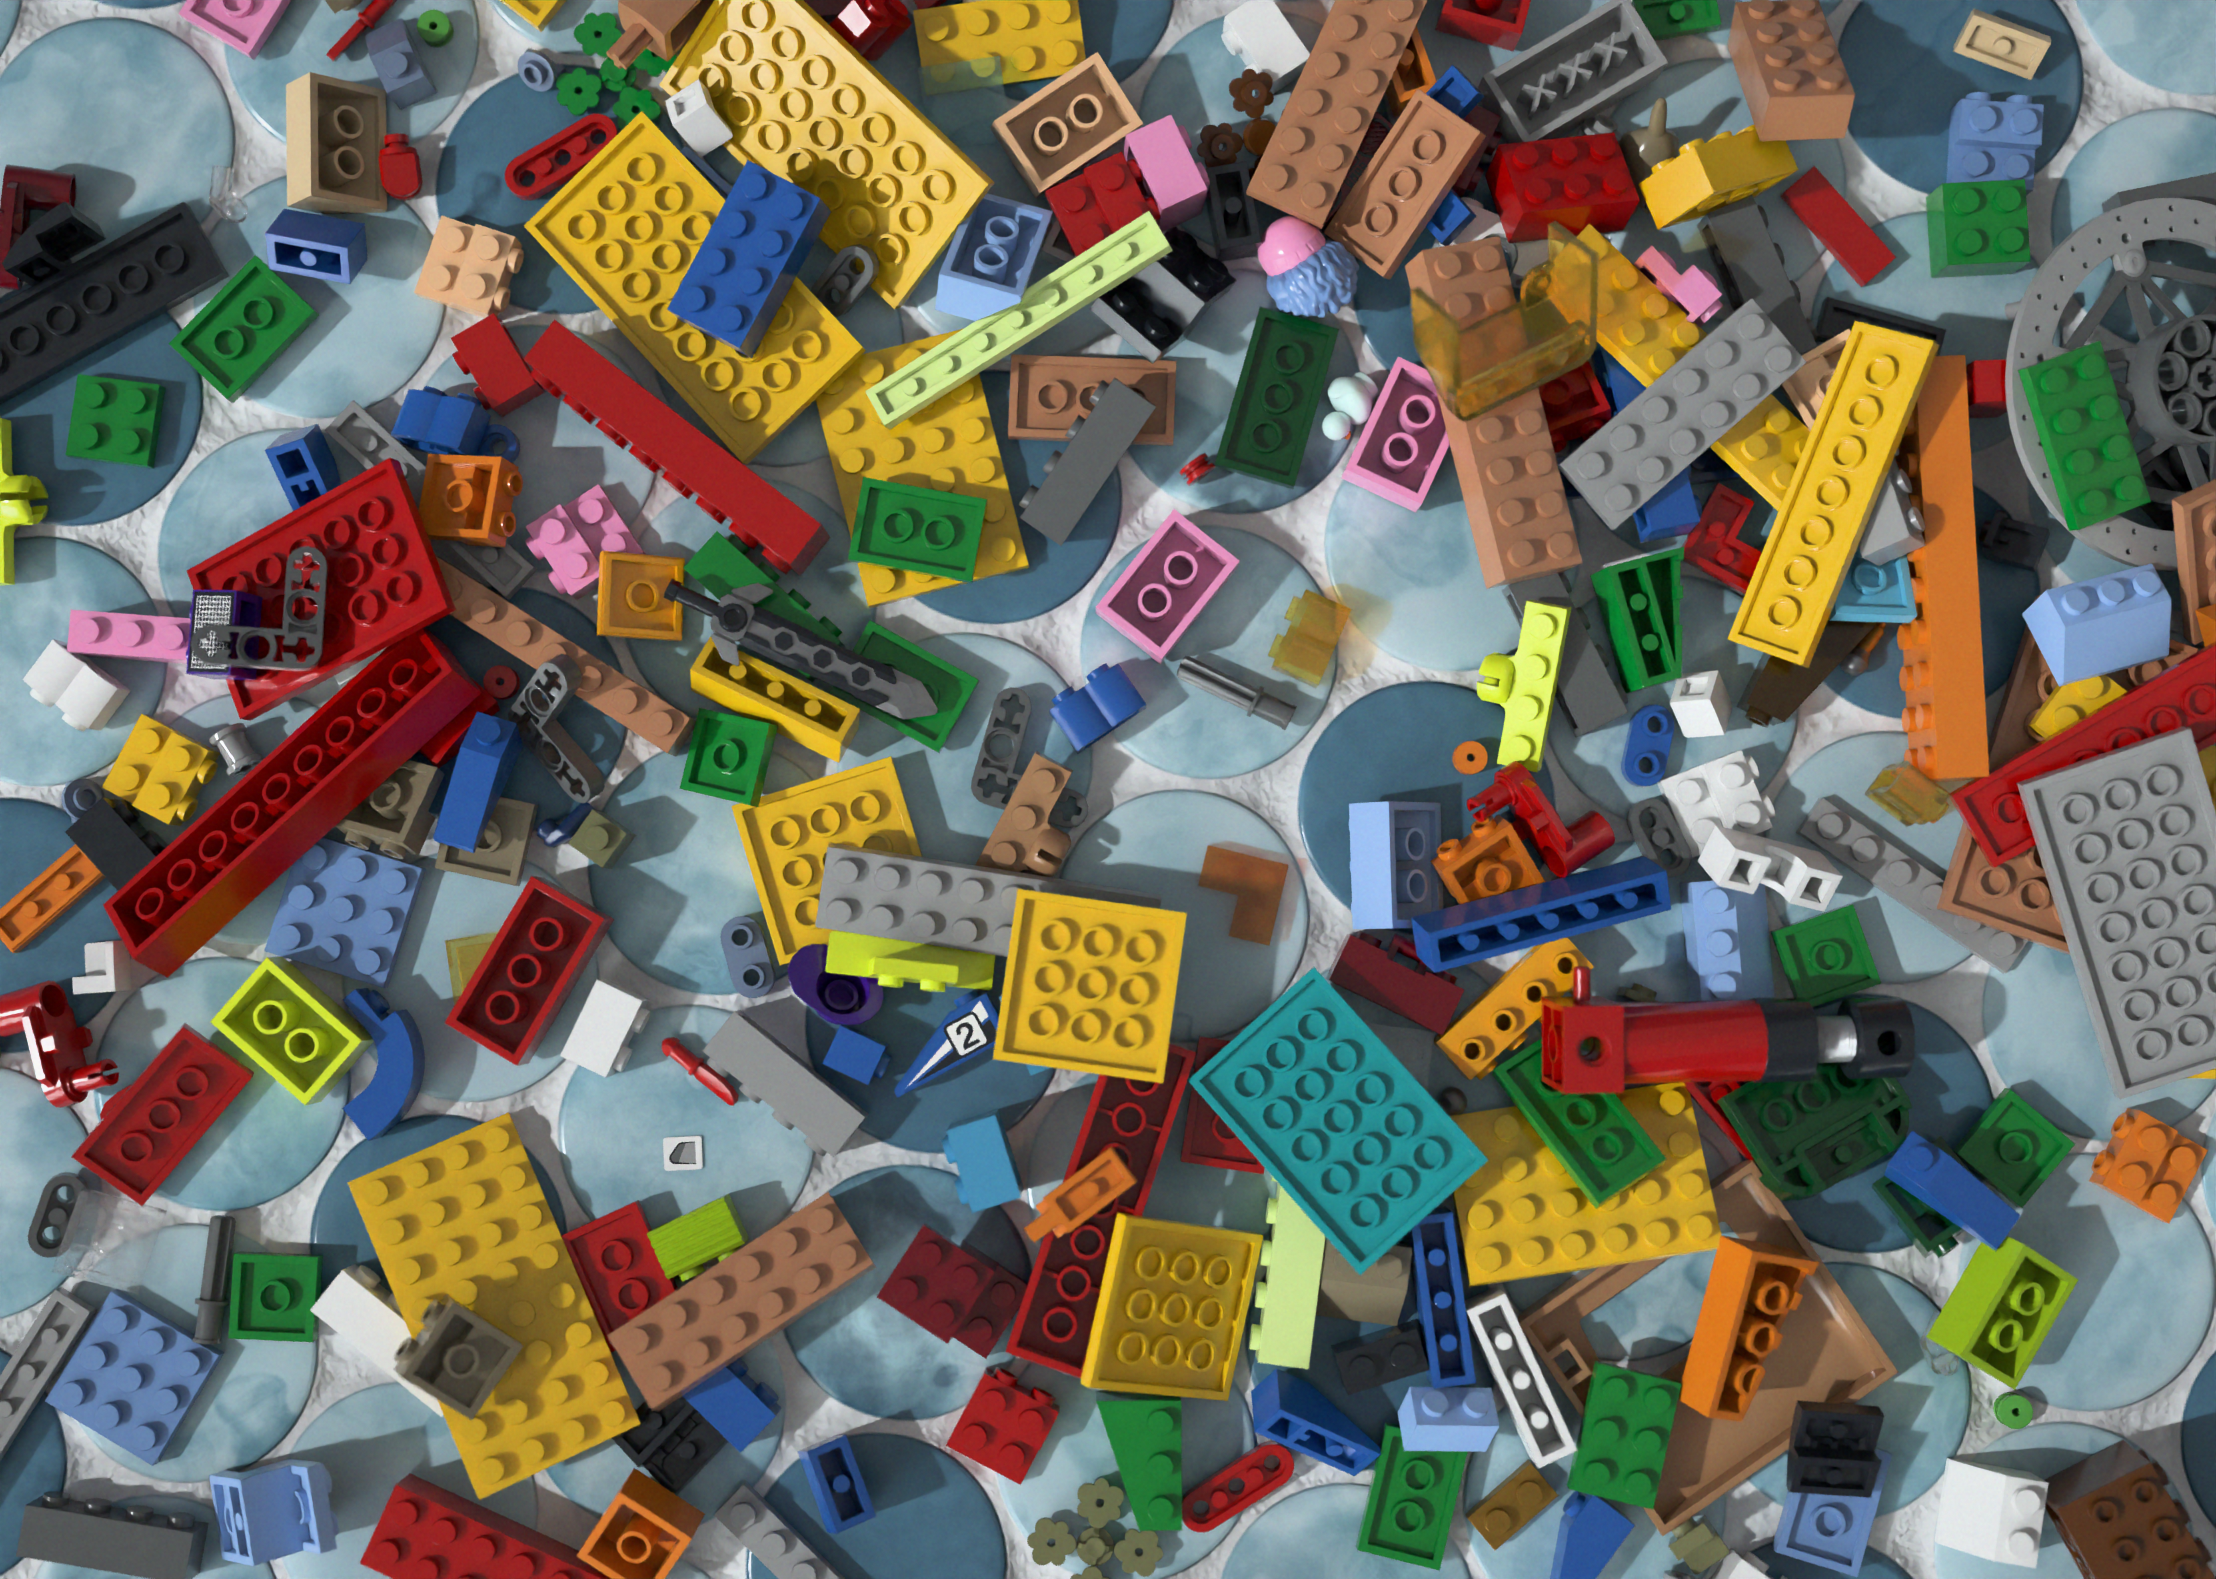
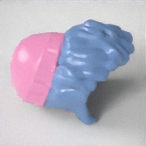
(1306, 269)

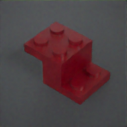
(954, 1291)

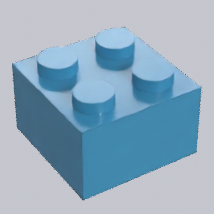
(983, 1160)

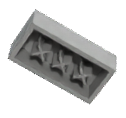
(1573, 74)

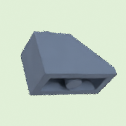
(399, 64)

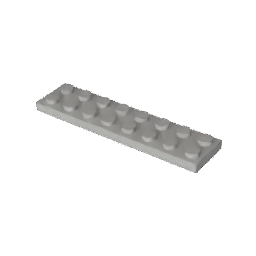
(937, 899)

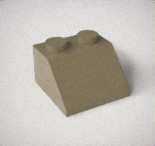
(1367, 1297)

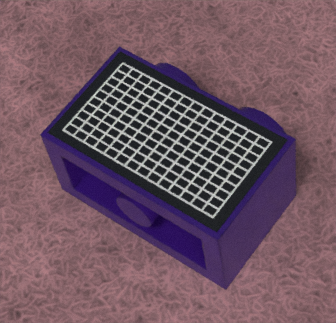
(225, 609)

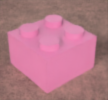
(1168, 171)

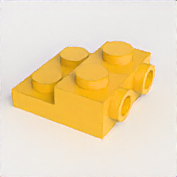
(162, 771)

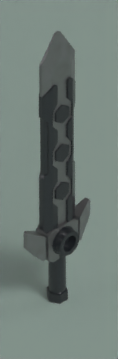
(801, 649)

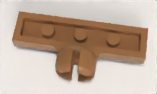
(1024, 833)

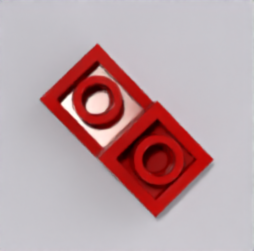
(450, 738)

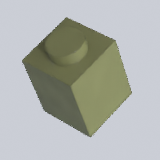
(602, 839)

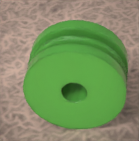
(426, 28)
(2022, 1410)

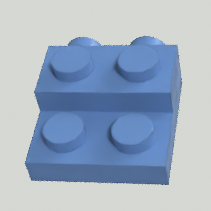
(1994, 139)

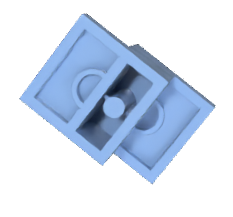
(274, 1511)

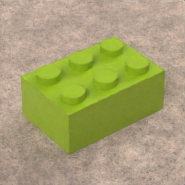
(2002, 1309)

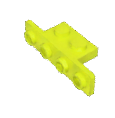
(906, 961)

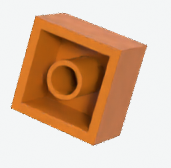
(641, 1531)

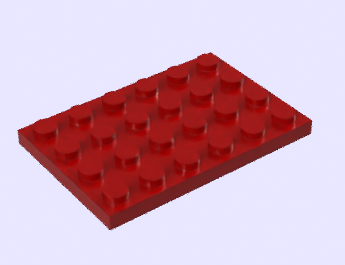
(378, 583)

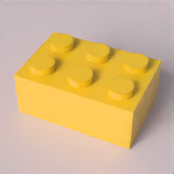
(1714, 175)

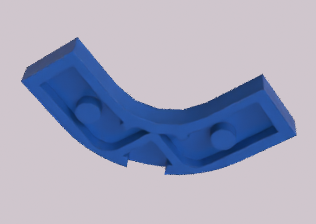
(1460, 97)

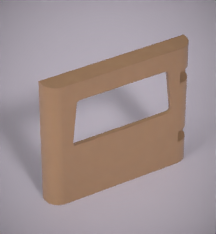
(1820, 1359)

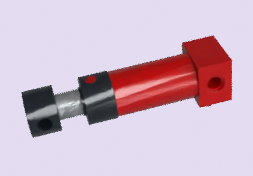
(1716, 1040)

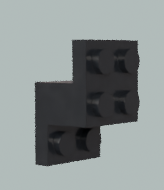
(1166, 299)

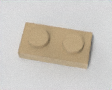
(2002, 44)

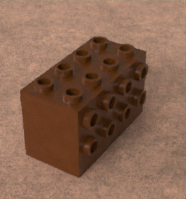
(2123, 1519)

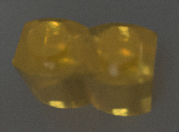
(1310, 637)
(1908, 794)

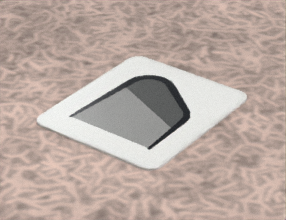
(682, 1153)

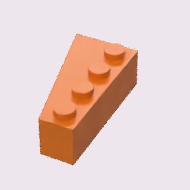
(1740, 1324)

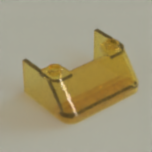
(1520, 345)

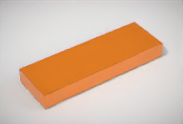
(47, 898)

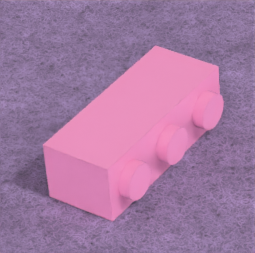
(128, 636)

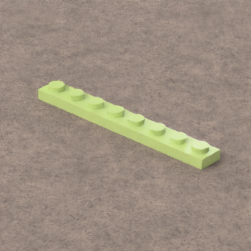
(1005, 331)

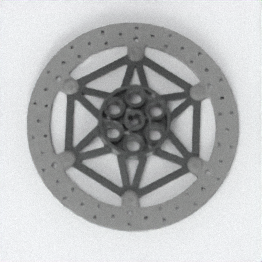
(2167, 372)

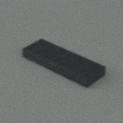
(1839, 316)

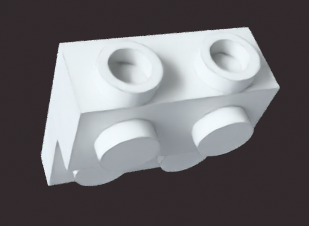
(1718, 795)

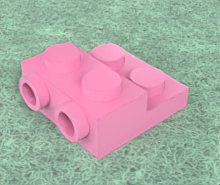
(1692, 291)
(574, 538)

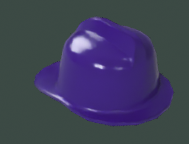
(833, 996)

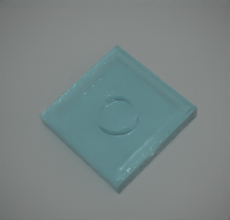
(964, 99)

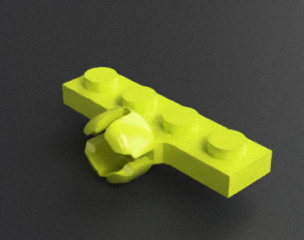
(15, 503)
(1527, 683)

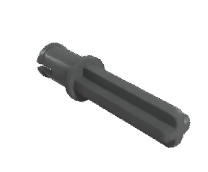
(1236, 692)
(215, 1280)

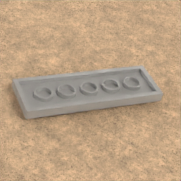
(1681, 414)

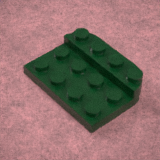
(1817, 1129)

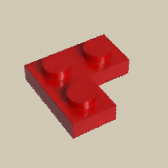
(1714, 544)

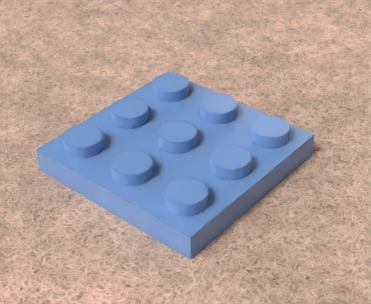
(346, 911)
(134, 1377)

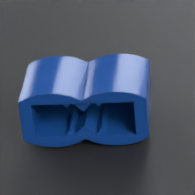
(441, 423)
(1097, 707)

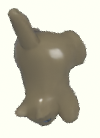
(1648, 147)

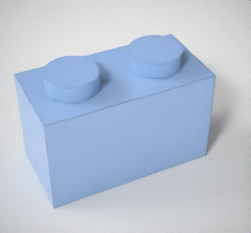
(1448, 1419)

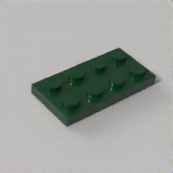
(1276, 397)

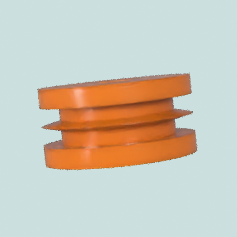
(1461, 762)

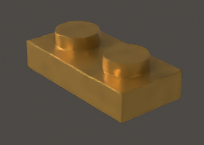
(1511, 1505)

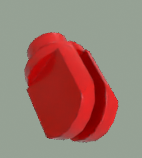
(400, 167)

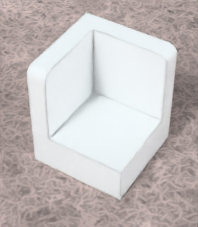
(696, 119)
(1701, 704)
(106, 968)

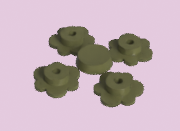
(1095, 1544)

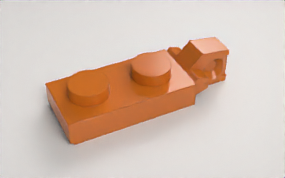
(1081, 1195)

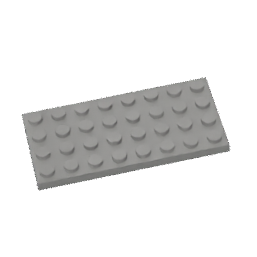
(2136, 897)

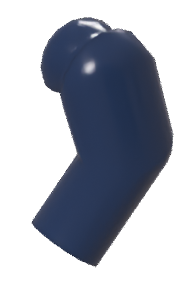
(558, 834)

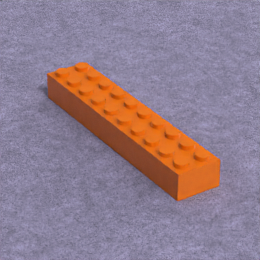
(1944, 640)

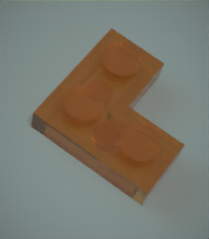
(1257, 888)

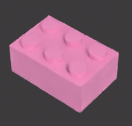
(1401, 439)
(1167, 586)

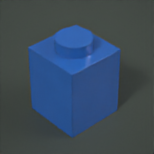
(857, 1055)

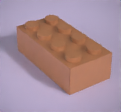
(1790, 70)

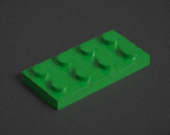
(2084, 435)
(1585, 1131)

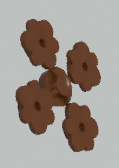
(1256, 133)

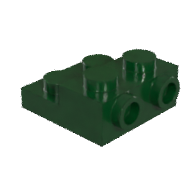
(1920, 1222)

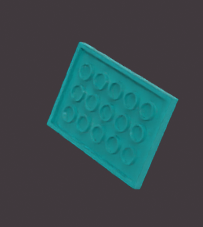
(1337, 1120)

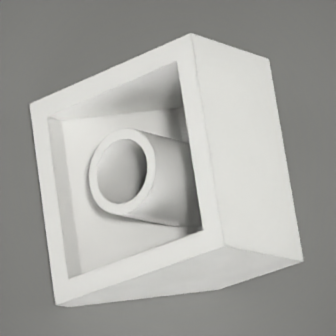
(1991, 1512)

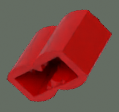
(872, 25)

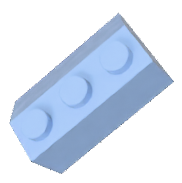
(991, 258)
(2102, 624)
(1392, 862)
(1726, 942)

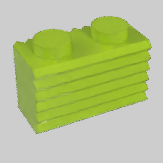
(698, 1237)

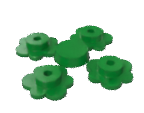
(610, 75)

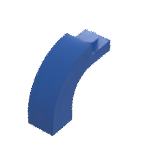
(398, 1067)

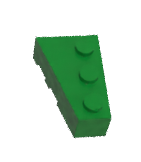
(1642, 618)
(1148, 1452)

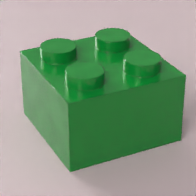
(1978, 228)

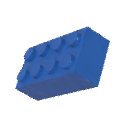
(749, 259)

